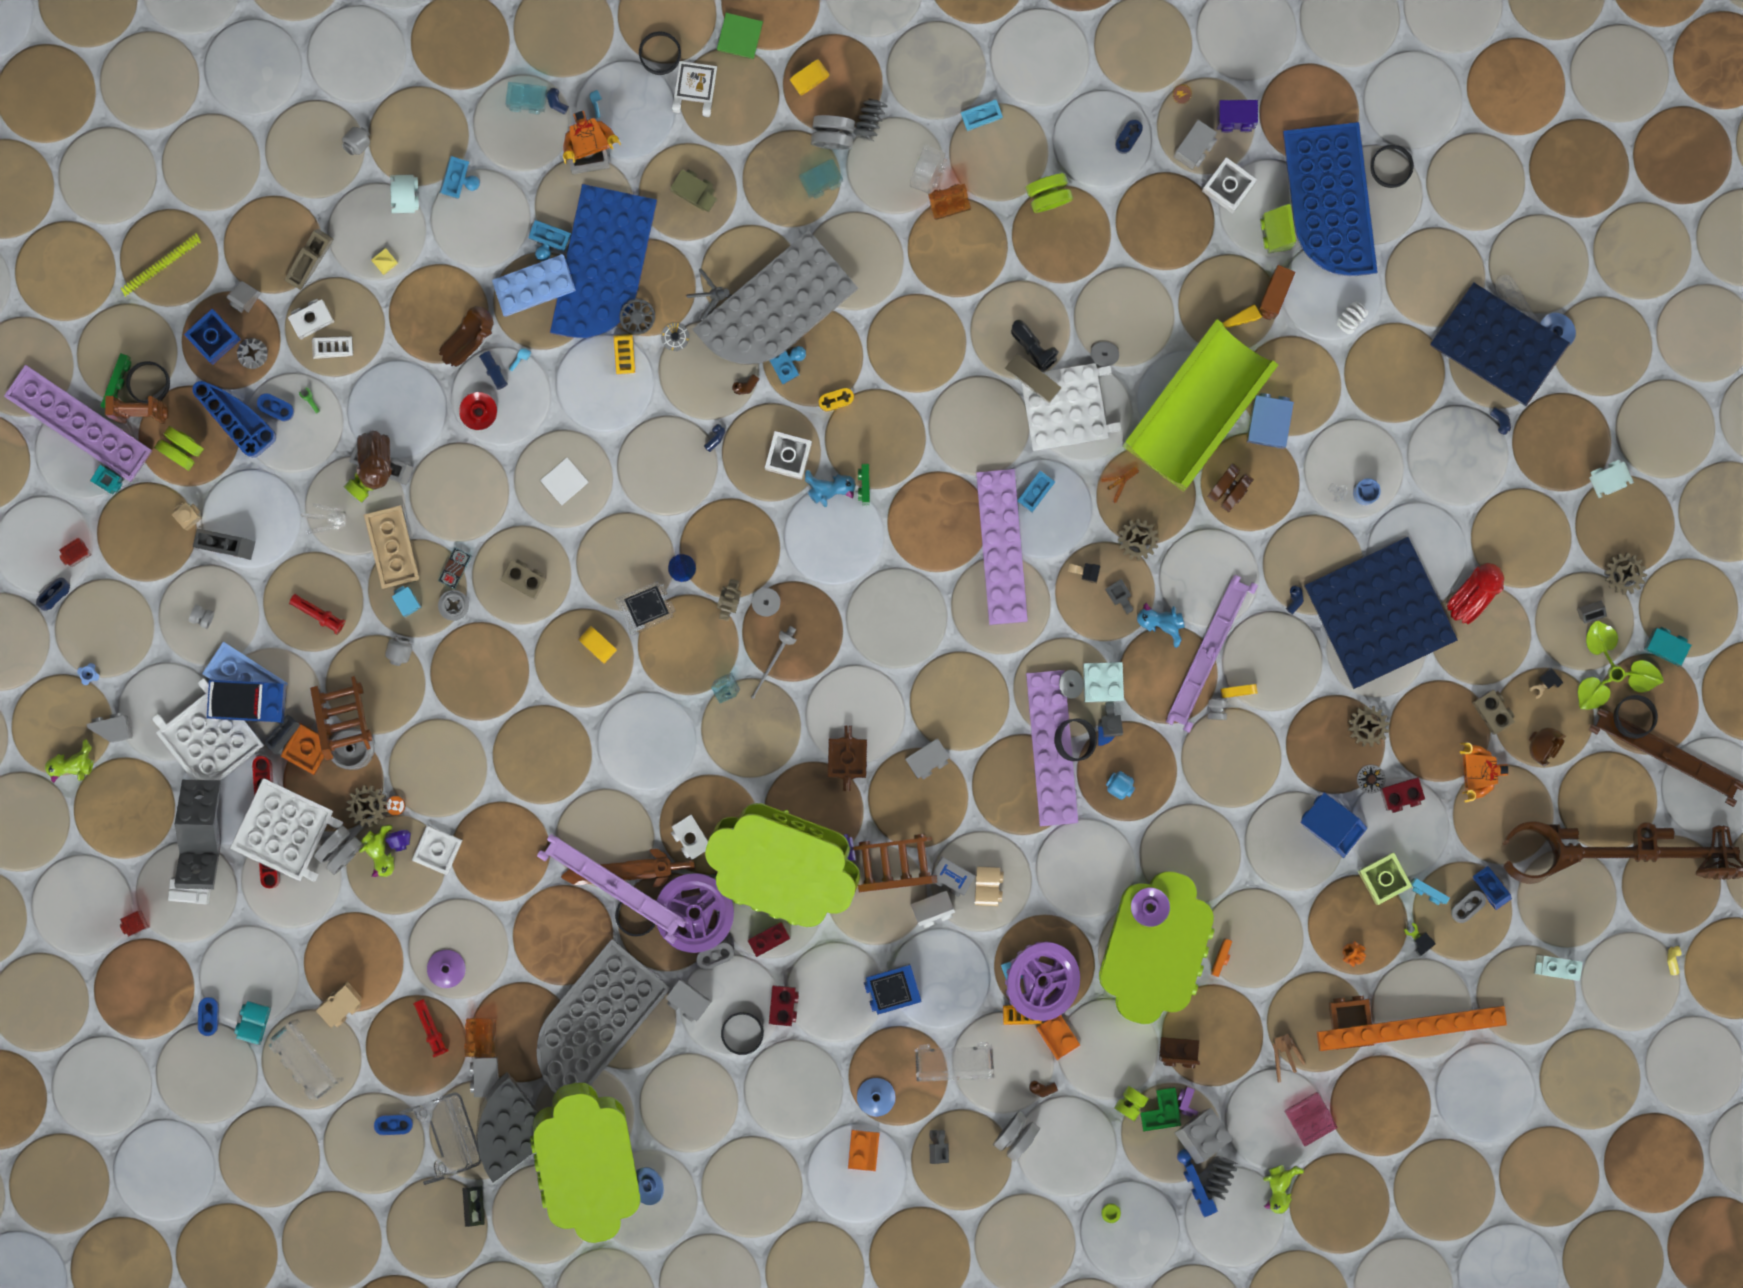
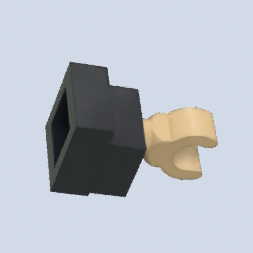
(1089, 572)
(1548, 679)

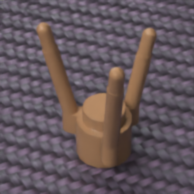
(1283, 1043)

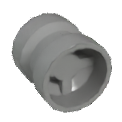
(201, 616)
(1217, 709)

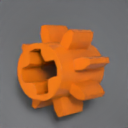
(1354, 954)

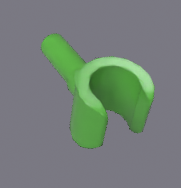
(308, 398)

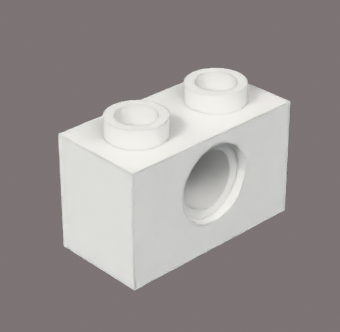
(322, 318)
(686, 826)

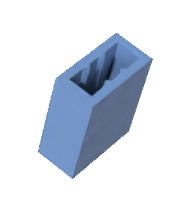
(1270, 421)

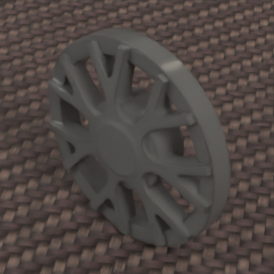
(637, 316)

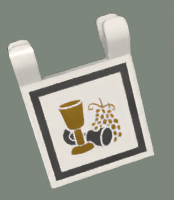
(696, 84)

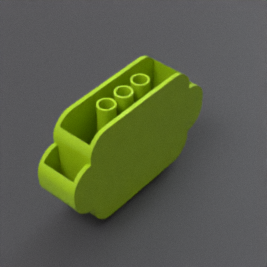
(782, 865)
(1159, 964)
(585, 1162)

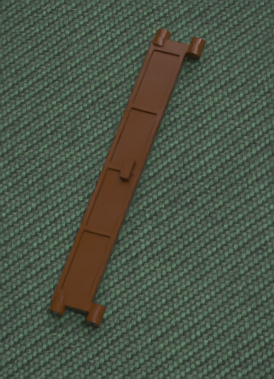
(1671, 756)

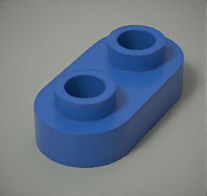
(275, 408)
(206, 1016)
(394, 1126)

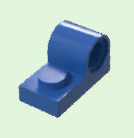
(1492, 888)

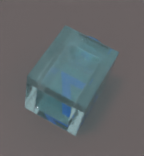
(725, 688)

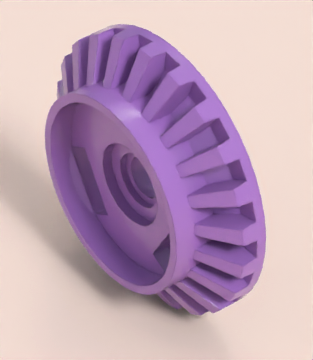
(699, 936)
(1063, 975)

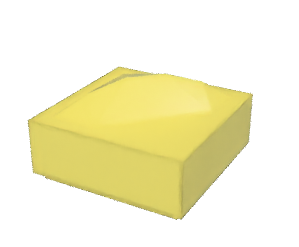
(384, 261)

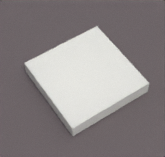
(437, 850)

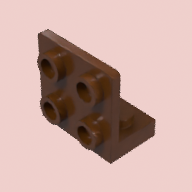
(1179, 1051)

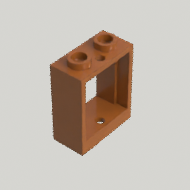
(1276, 292)
(1340, 1002)

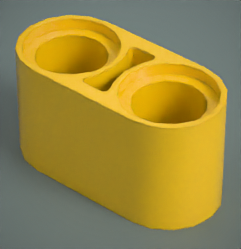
(809, 77)
(597, 644)

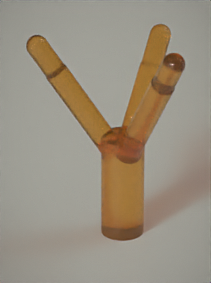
(1120, 479)

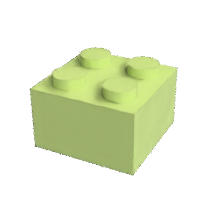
(1384, 878)

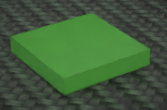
(739, 35)

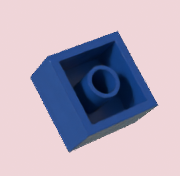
(212, 336)

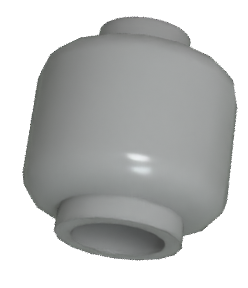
(356, 140)
(398, 650)

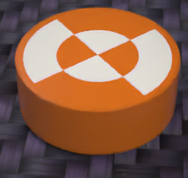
(396, 805)

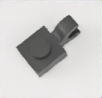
(1118, 594)
(1111, 723)
(938, 1150)

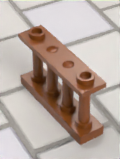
(122, 411)
(323, 714)
(906, 878)

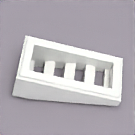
(324, 354)

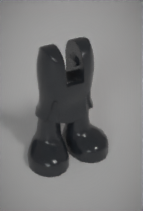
(1043, 358)

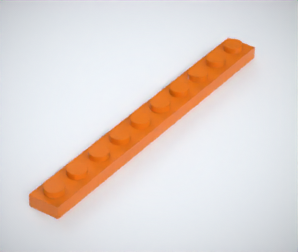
(1411, 1028)

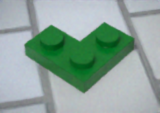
(864, 492)
(1167, 1114)

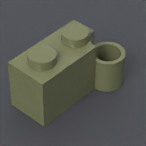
(694, 190)

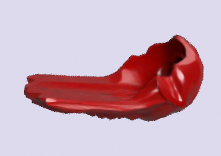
(1476, 593)

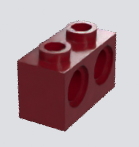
(1401, 790)
(769, 939)
(778, 1005)

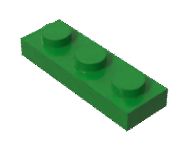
(117, 382)

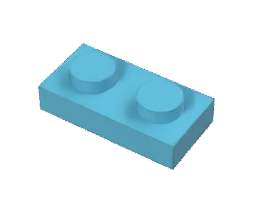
(981, 115)

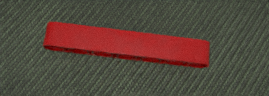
(259, 774)

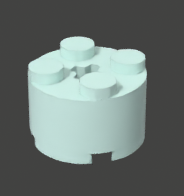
(402, 193)
(1610, 479)

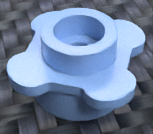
(83, 674)

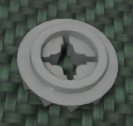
(260, 356)
(444, 604)

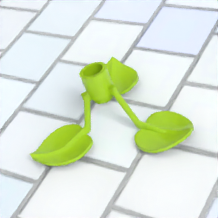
(1594, 693)

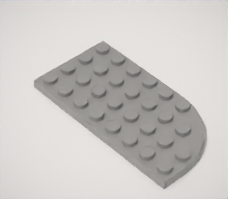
(777, 305)
(597, 1017)

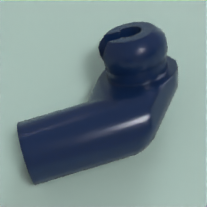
(554, 103)
(1504, 420)
(716, 439)
(1297, 599)

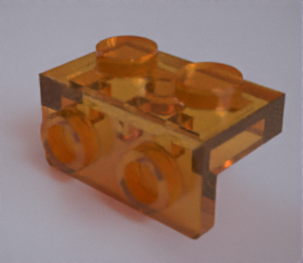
(949, 201)
(480, 1037)

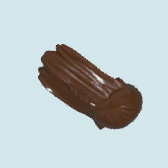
(469, 336)
(373, 459)

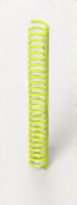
(173, 257)

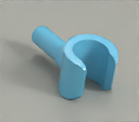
(594, 97)
(522, 354)

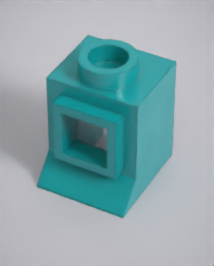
(107, 480)

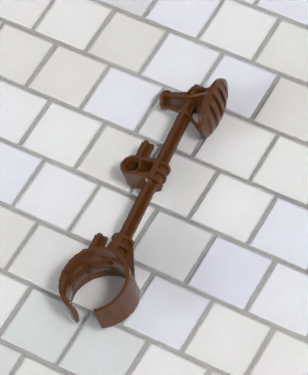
(1643, 849)

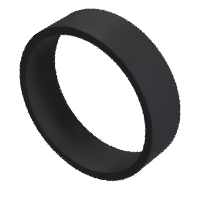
(659, 33)
(1400, 149)
(134, 368)
(1622, 730)
(1058, 742)
(617, 921)
(722, 1033)

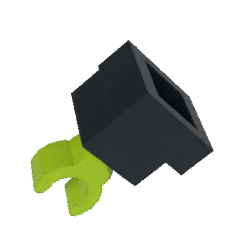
(1422, 941)

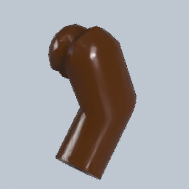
(746, 387)
(1041, 1090)

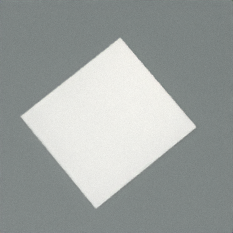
(564, 481)

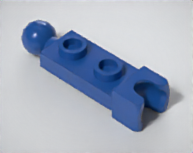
(1206, 1204)

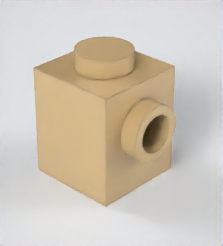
(186, 515)

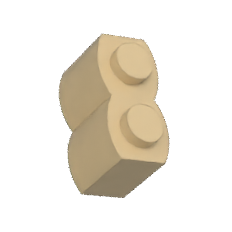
(987, 886)

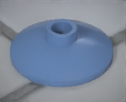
(1561, 325)
(880, 1087)
(650, 1186)

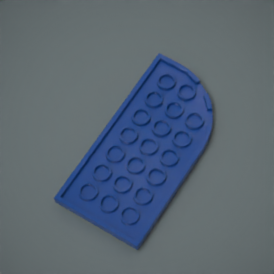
(1331, 198)
(603, 260)

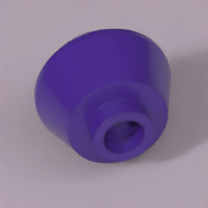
(398, 840)

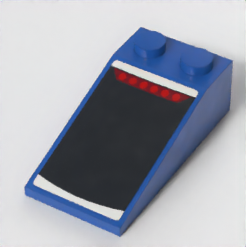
(246, 701)

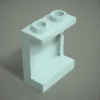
(1558, 967)

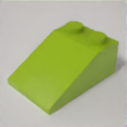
(1278, 229)

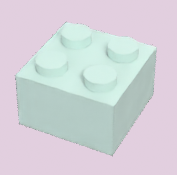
(1103, 682)

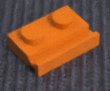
(1058, 1036)
(863, 1150)

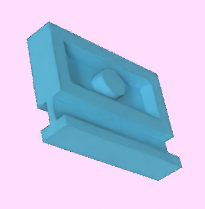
(1435, 896)

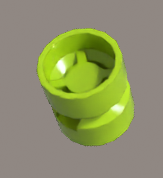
(357, 489)
(1136, 1098)

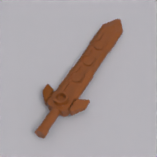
(638, 869)

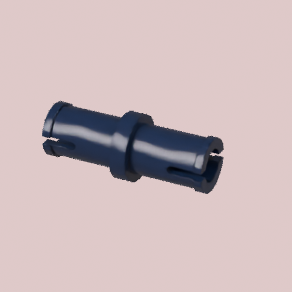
(493, 370)

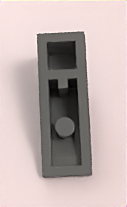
(224, 544)

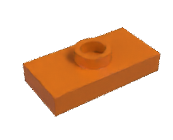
(1222, 957)

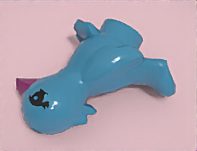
(824, 490)
(1167, 621)

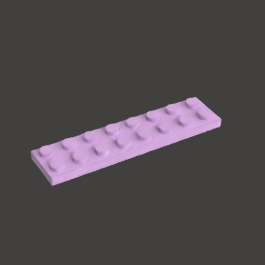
(78, 423)
(1001, 547)
(1052, 772)

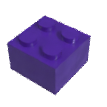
(1237, 115)

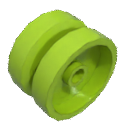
(1049, 193)
(179, 447)

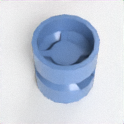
(1366, 491)

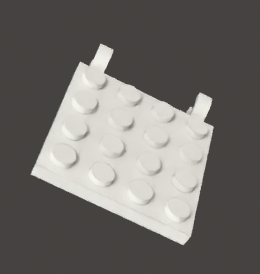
(1074, 413)
(205, 745)
(282, 830)

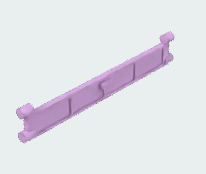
(1208, 652)
(613, 885)

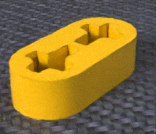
(834, 395)
(1239, 691)

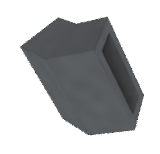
(1591, 608)

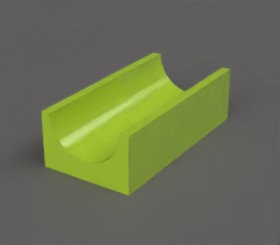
(1199, 406)

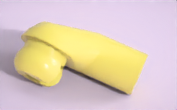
(1672, 960)

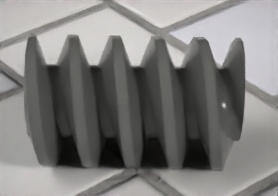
(869, 119)
(1220, 1177)

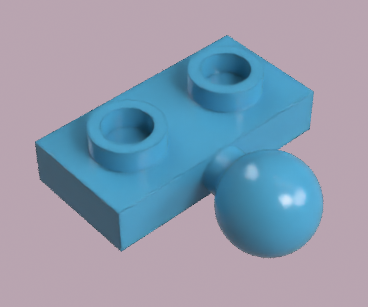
(455, 178)
(549, 237)
(784, 364)

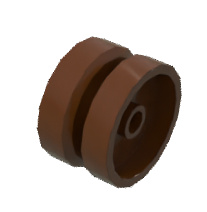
(1230, 488)

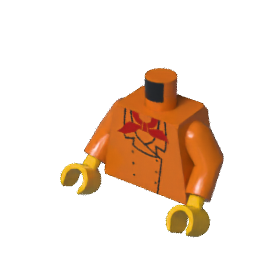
(587, 138)
(1480, 771)

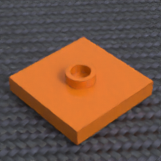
(304, 749)

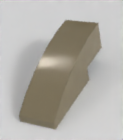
(309, 259)
(1033, 378)

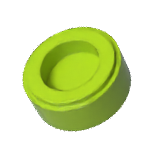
(1111, 1213)

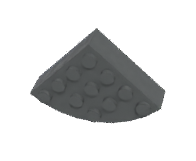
(504, 1127)

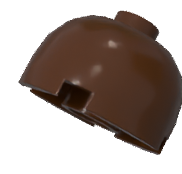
(1545, 745)

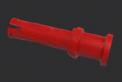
(324, 618)
(436, 1037)

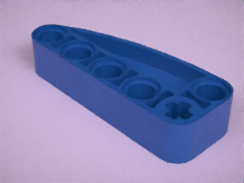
(242, 418)

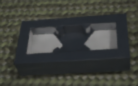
(473, 1206)

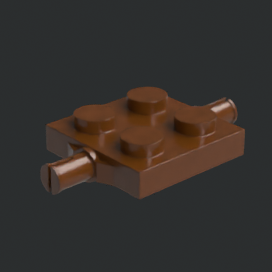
(847, 758)

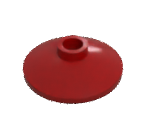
(478, 401)

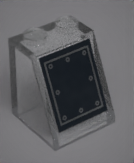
(645, 607)

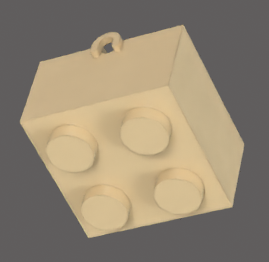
(336, 1007)

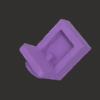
(1185, 1097)

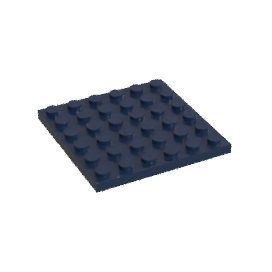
(1380, 613)

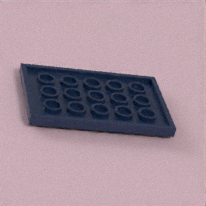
(1500, 344)

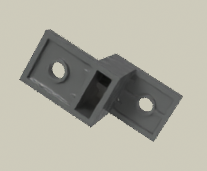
(197, 834)

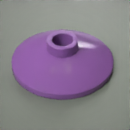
(1160, 907)
(456, 968)

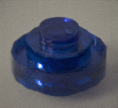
(682, 568)

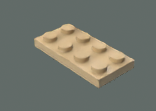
(391, 547)

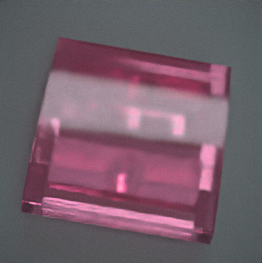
(1311, 1119)

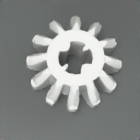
(1352, 317)

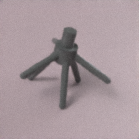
(715, 294)

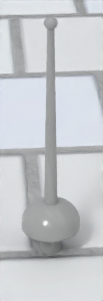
(786, 638)

